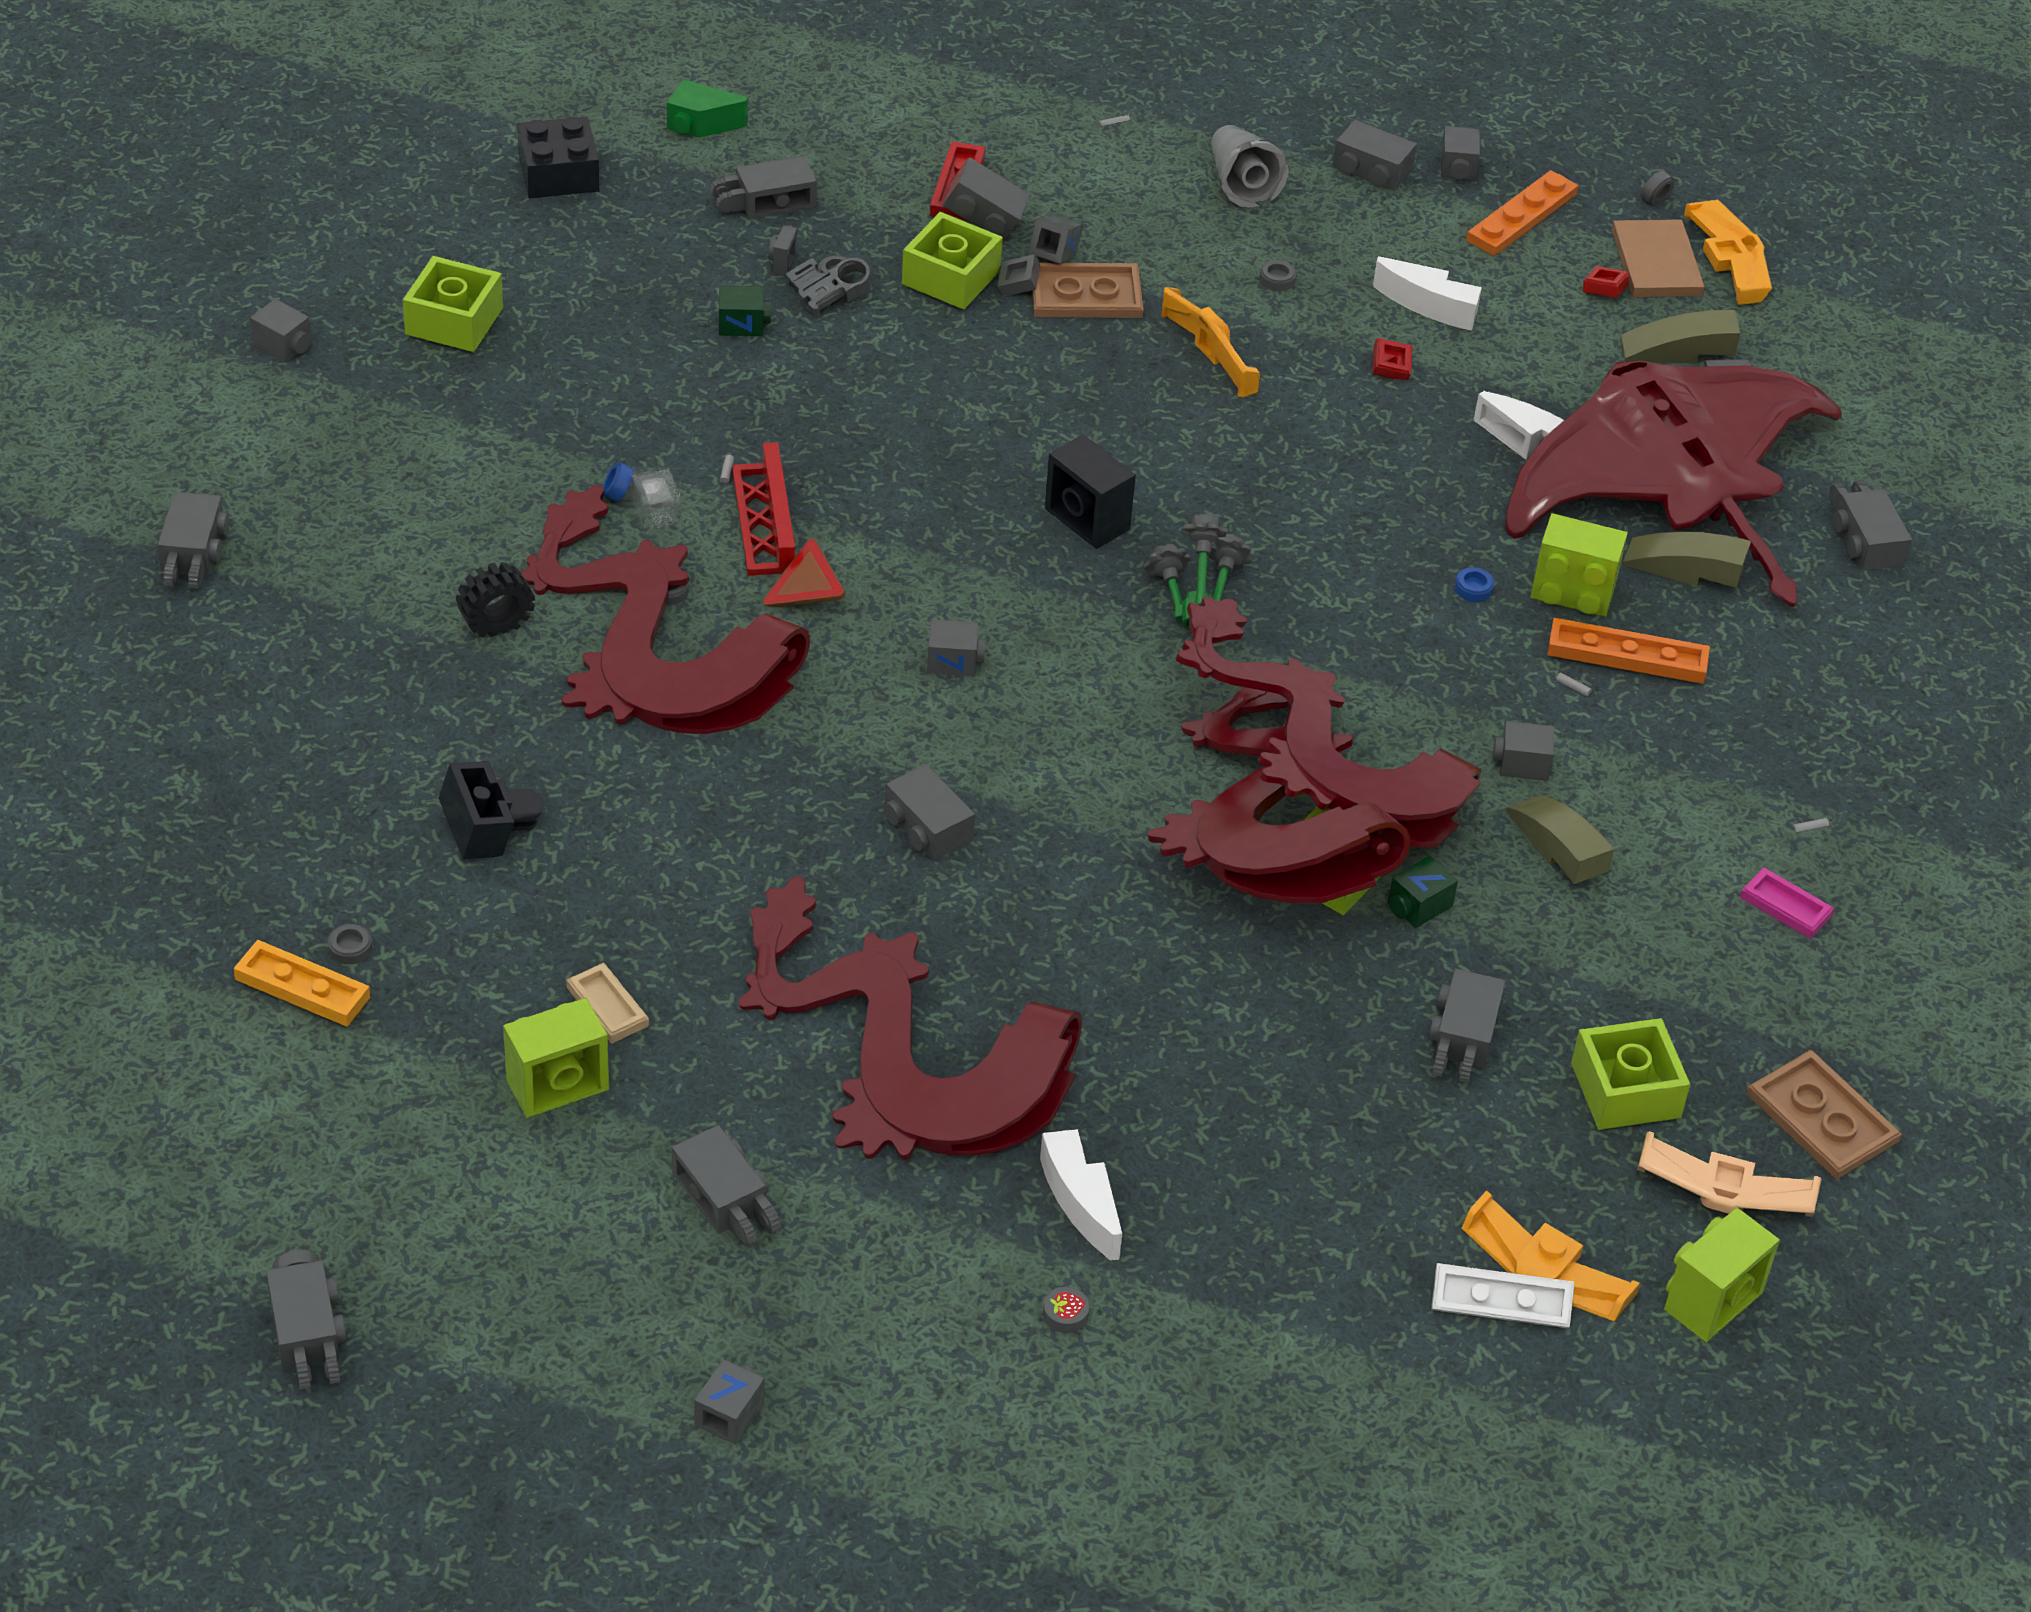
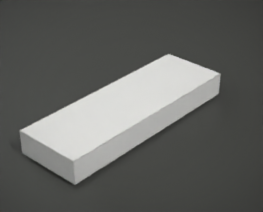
(1502, 1295)

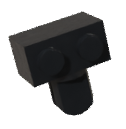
(484, 810)

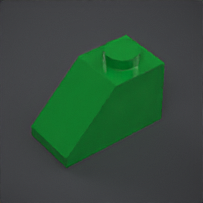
(705, 110)

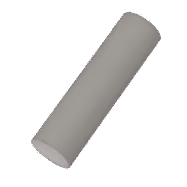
(1114, 120)
(727, 469)
(1573, 684)
(1811, 824)

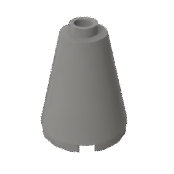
(1248, 166)

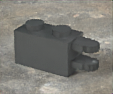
(767, 188)
(1869, 526)
(192, 537)
(1467, 1021)
(724, 1184)
(305, 1321)

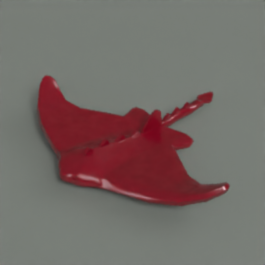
(1672, 440)

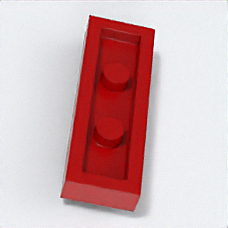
(955, 159)

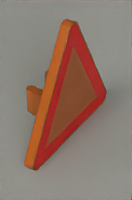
(806, 580)

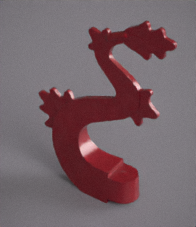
(698, 696)
(1305, 762)
(1287, 862)
(894, 1102)

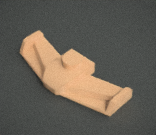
(1728, 1181)

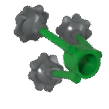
(1211, 542)

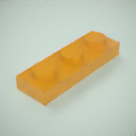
(302, 983)

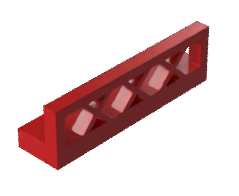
(777, 509)

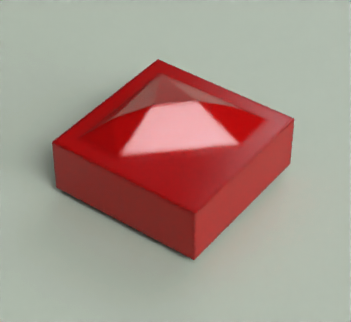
(1606, 281)
(1392, 359)

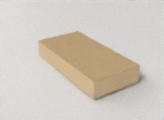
(610, 1001)

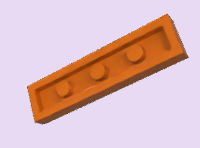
(1522, 213)
(1628, 650)

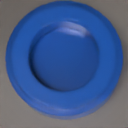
(617, 481)
(1474, 584)

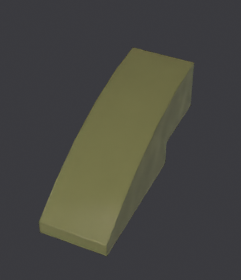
(1683, 337)
(1689, 556)
(1563, 837)

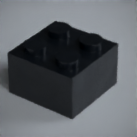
(558, 157)
(1089, 491)

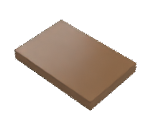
(1657, 258)
(1088, 290)
(1823, 1114)

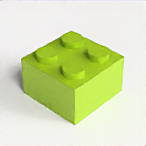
(951, 260)
(453, 303)
(1578, 565)
(556, 1057)
(1630, 1073)
(1720, 1273)

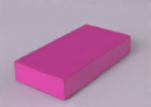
(1787, 902)

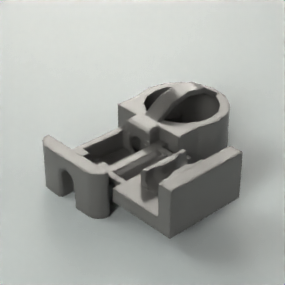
(821, 290)

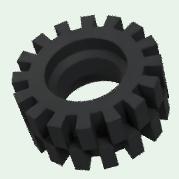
(487, 586)

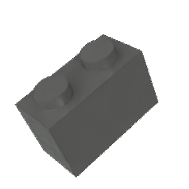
(1374, 155)
(985, 199)
(929, 812)

